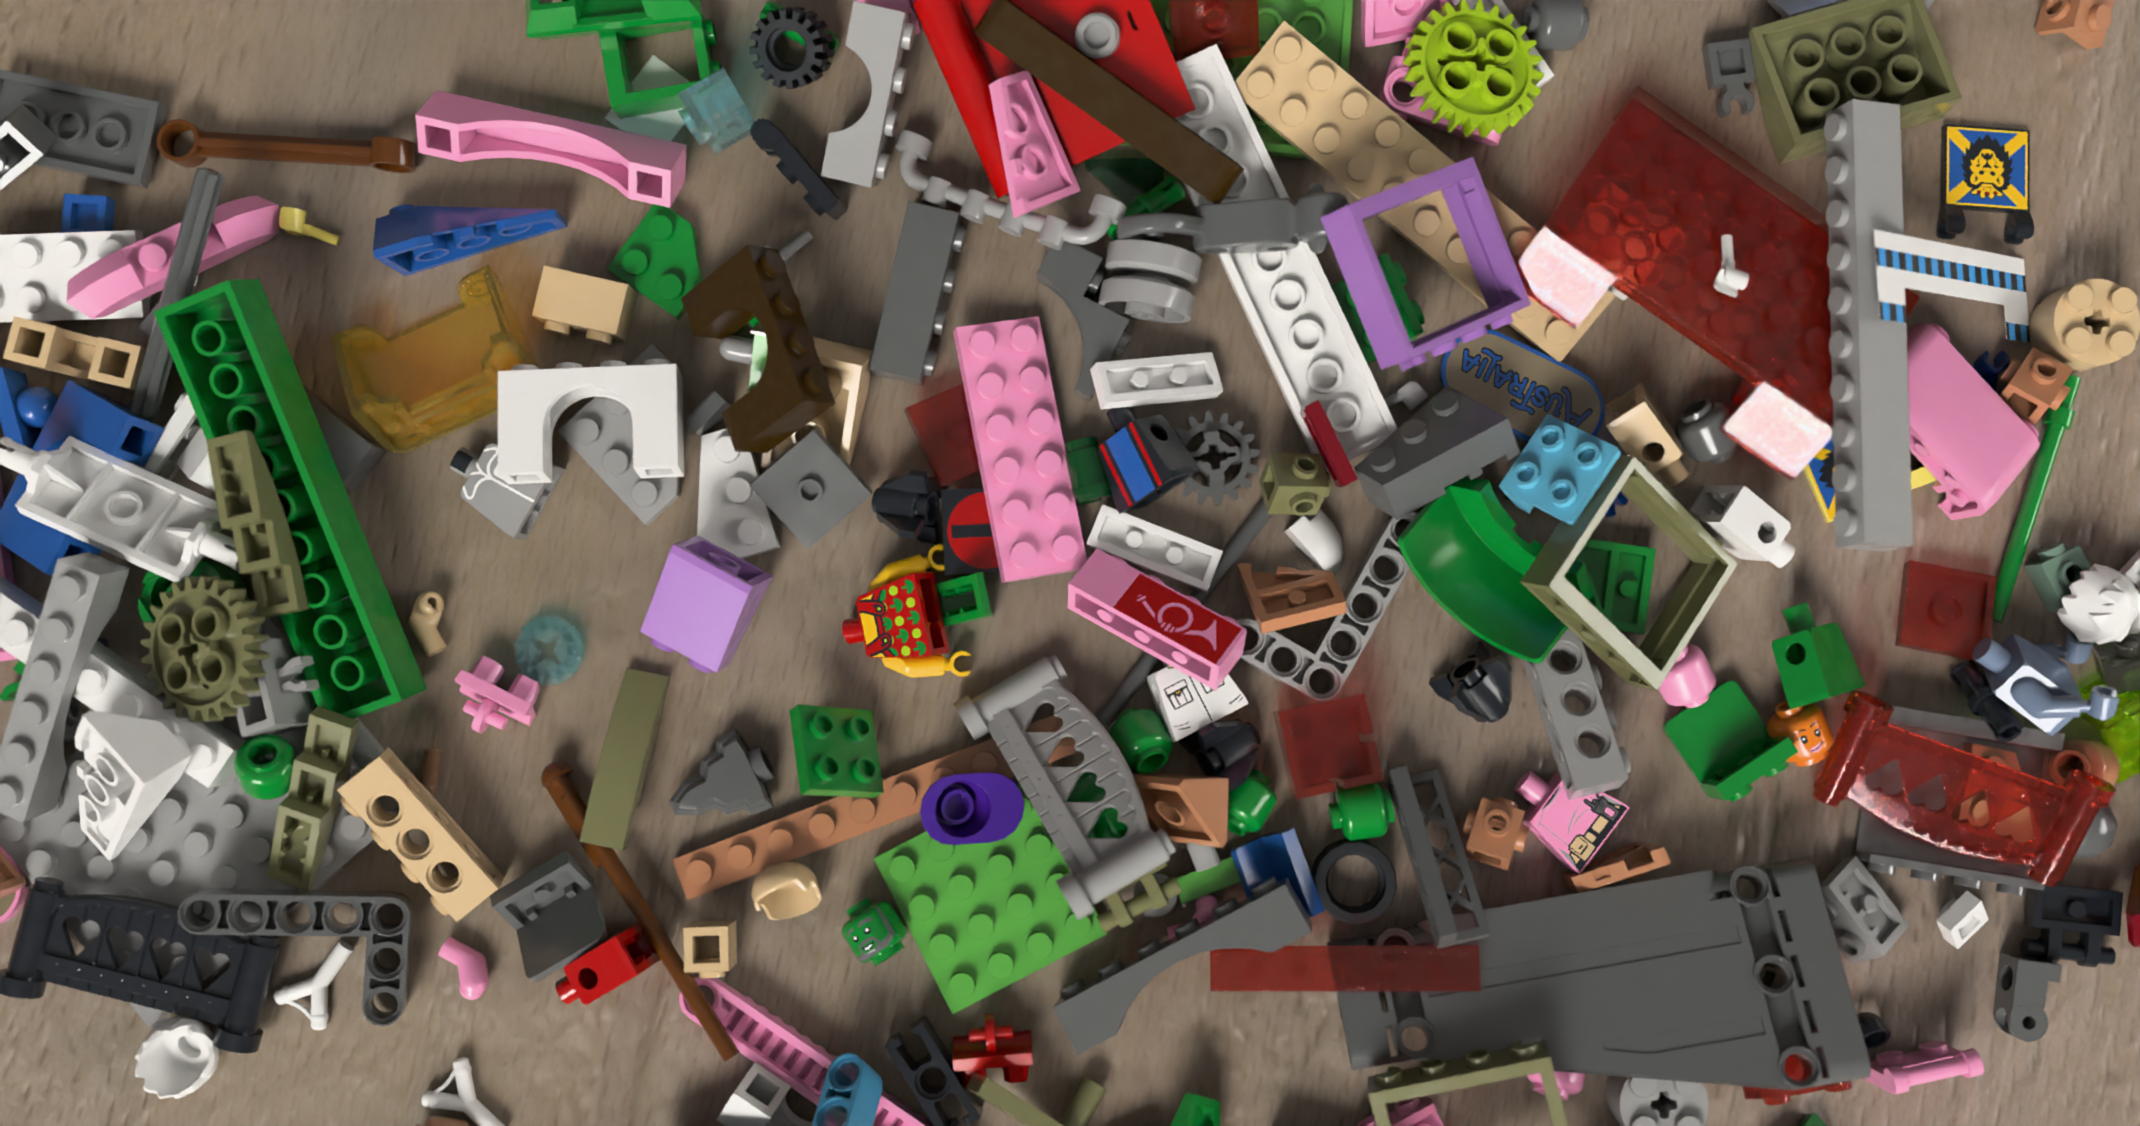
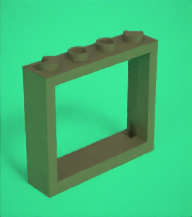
(1684, 611)
(1473, 1069)

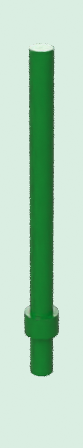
(2056, 424)

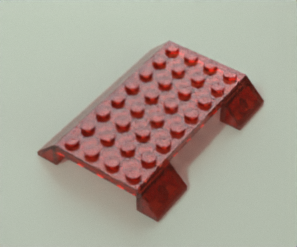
(1652, 226)

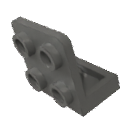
(553, 914)

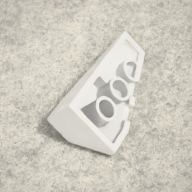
(125, 774)

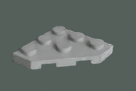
(605, 441)

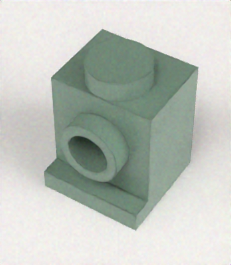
(2050, 572)

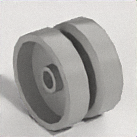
(1150, 281)

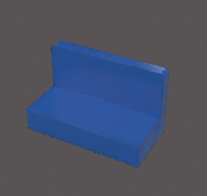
(1277, 856)

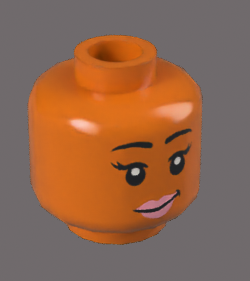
(1805, 728)

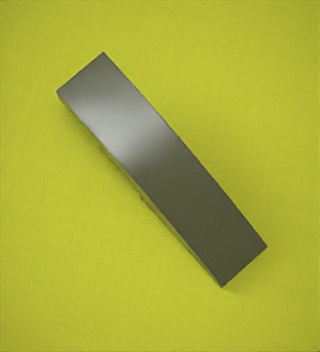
(260, 529)
(625, 759)
(313, 799)

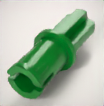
(1153, 201)

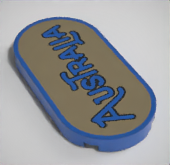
(1522, 384)

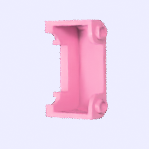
(1961, 426)

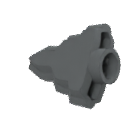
(727, 780)

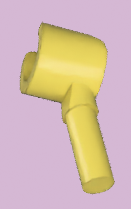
(293, 222)

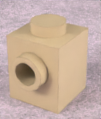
(710, 948)

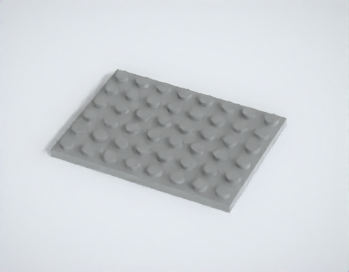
(186, 845)

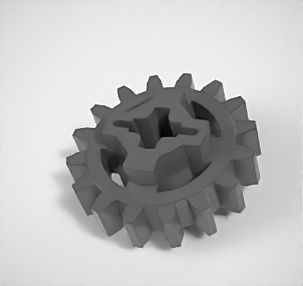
(1235, 455)

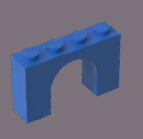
(95, 421)

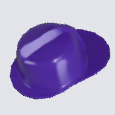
(971, 808)

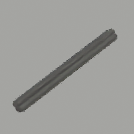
(177, 286)

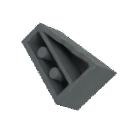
(1432, 450)

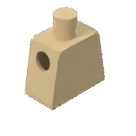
(1637, 422)

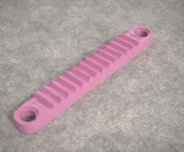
(785, 1051)

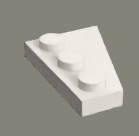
(727, 506)

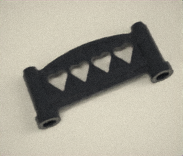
(46, 954)

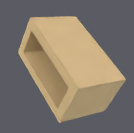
(584, 304)

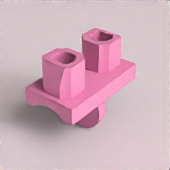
(481, 686)

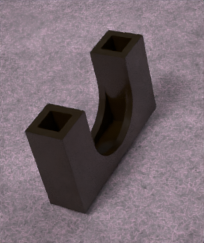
(793, 381)

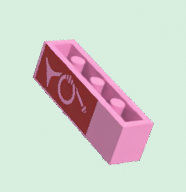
(1156, 618)

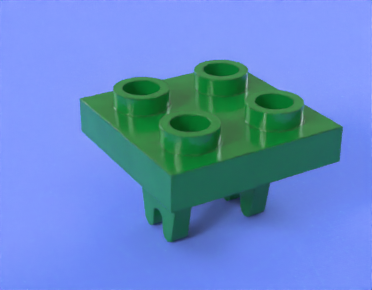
(836, 751)

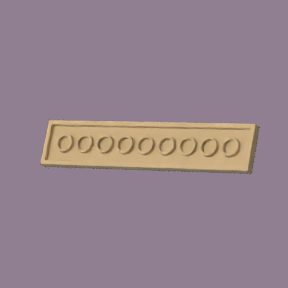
(1374, 150)

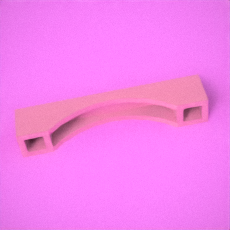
(479, 129)

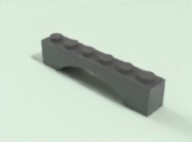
(1260, 922)

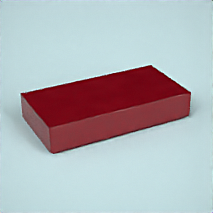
(1328, 444)

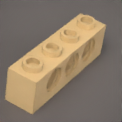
(420, 810)

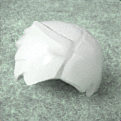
(2100, 605)
(177, 1057)

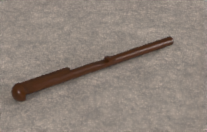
(573, 809)

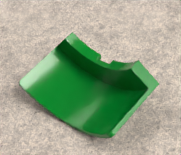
(1474, 568)

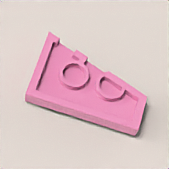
(1029, 146)

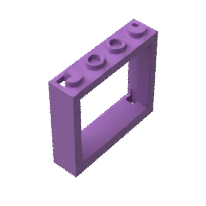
(1481, 240)

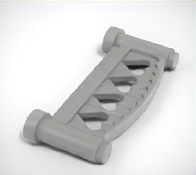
(1095, 864)

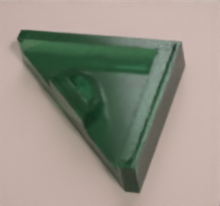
(1126, 176)

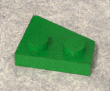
(1619, 582)

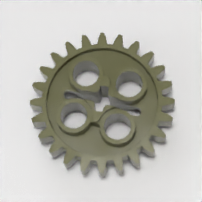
(205, 648)

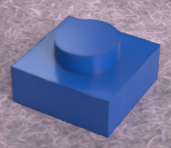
(87, 213)

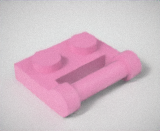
(1933, 1061)

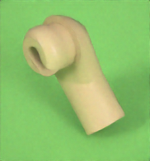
(424, 622)

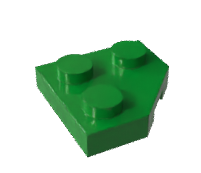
(660, 259)

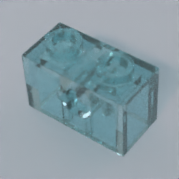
(715, 112)

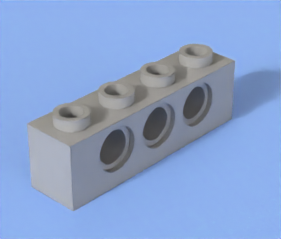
(1579, 771)

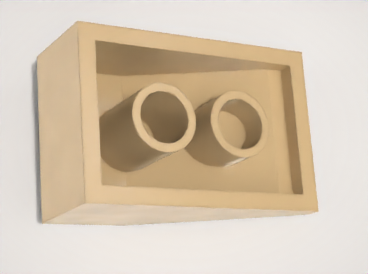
(849, 383)

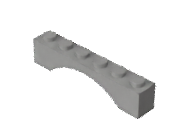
(75, 611)

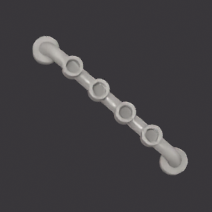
(977, 205)

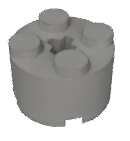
(1679, 1104)

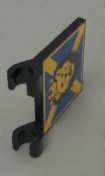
(1985, 173)

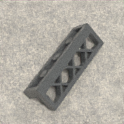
(1423, 856)

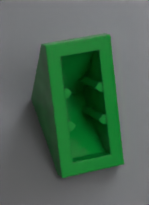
(964, 599)

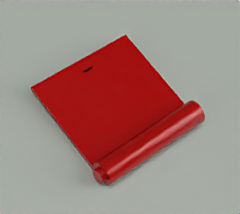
(972, 64)

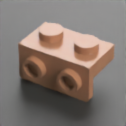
(2079, 19)

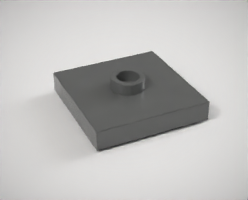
(811, 488)

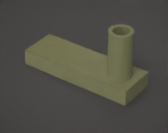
(1076, 1114)

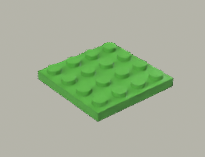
(986, 908)

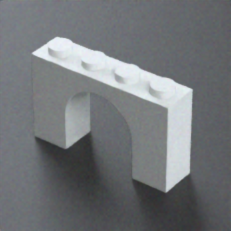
(535, 398)

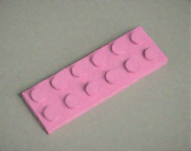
(1020, 448)

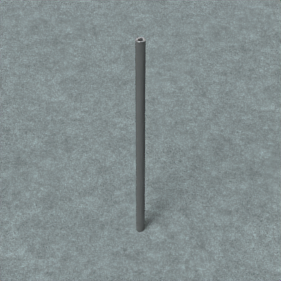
(1148, 662)

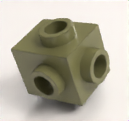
(1294, 483)

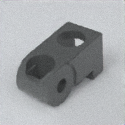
(2022, 995)

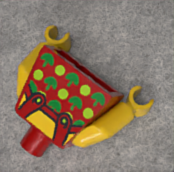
(904, 619)

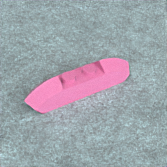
(143, 266)

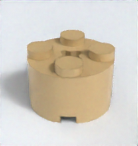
(2086, 324)

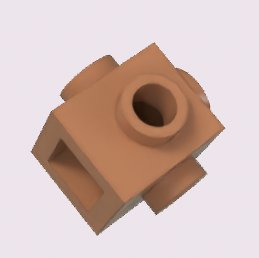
(2035, 385)
(1490, 845)

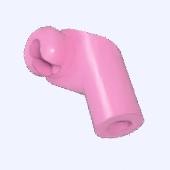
(471, 967)

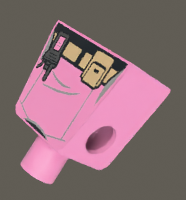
(1567, 827)

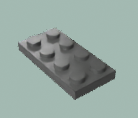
(96, 129)

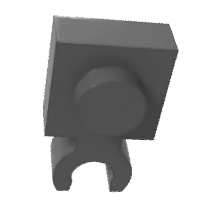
(1729, 68)

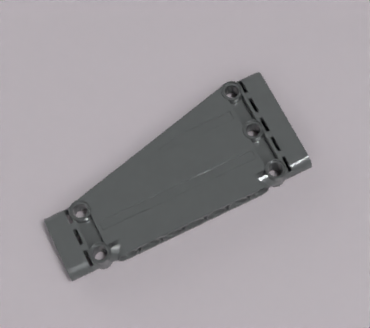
(1642, 984)

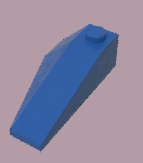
(432, 236)

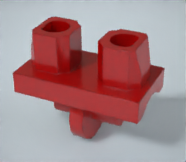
(993, 1048)

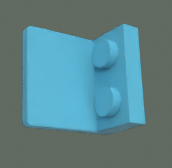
(1559, 470)

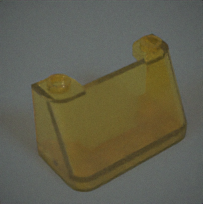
(436, 371)

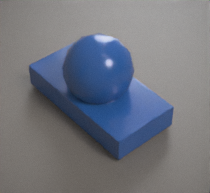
(23, 407)

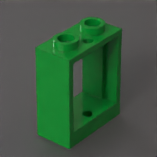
(618, 78)

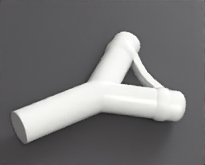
(316, 987)
(465, 1099)

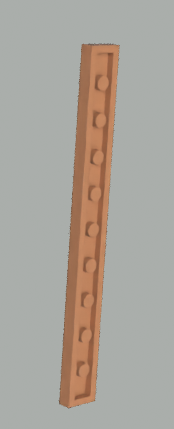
(840, 817)

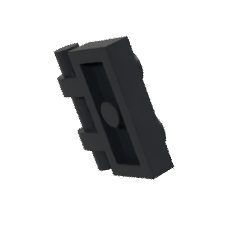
(2072, 909)

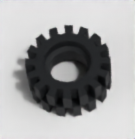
(767, 50)

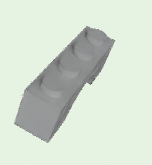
(879, 39)

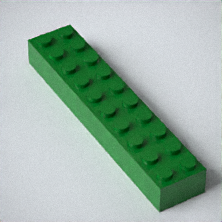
(246, 380)

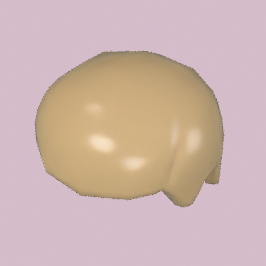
(786, 890)

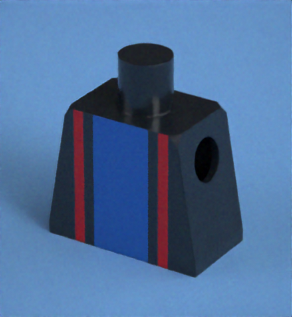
(1143, 459)

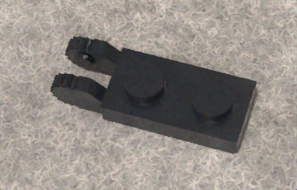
(796, 168)

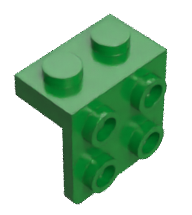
(1727, 743)

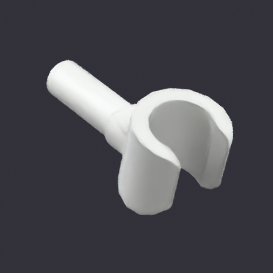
(1728, 278)

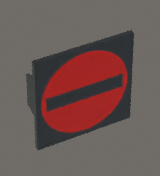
(967, 533)

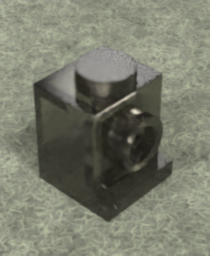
(2119, 663)

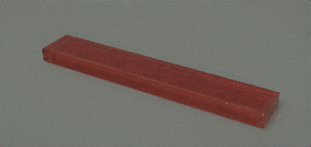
(1347, 969)

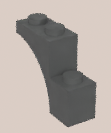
(1072, 276)

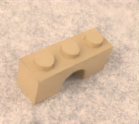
(74, 353)

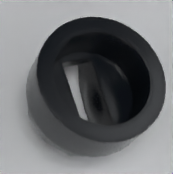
(1873, 1030)

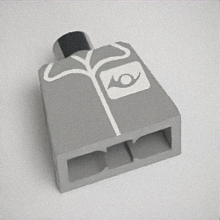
(508, 506)

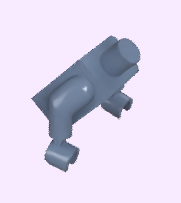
(2040, 683)

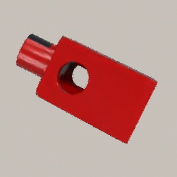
(606, 967)

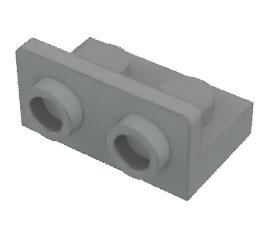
(1860, 912)

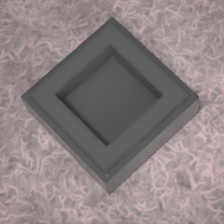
(707, 414)

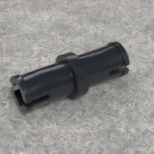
(1984, 702)

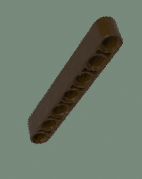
(1108, 100)

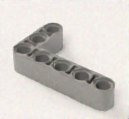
(1357, 628)

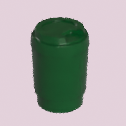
(1086, 470)

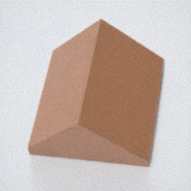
(1186, 806)

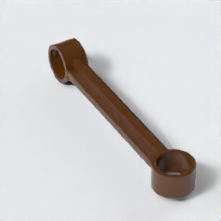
(381, 153)

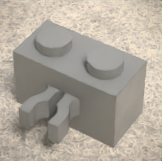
(282, 694)

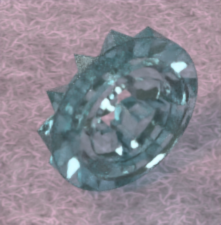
(568, 648)

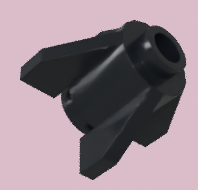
(910, 505)
(1478, 685)
(1225, 750)

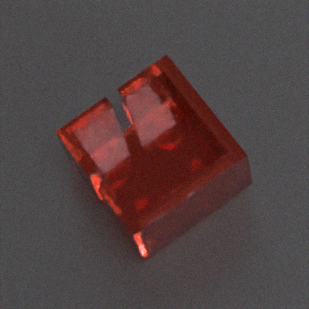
(1324, 744)

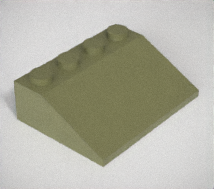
(1847, 53)

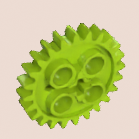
(1473, 68)

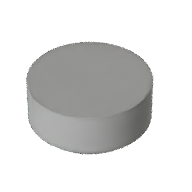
(1097, 35)

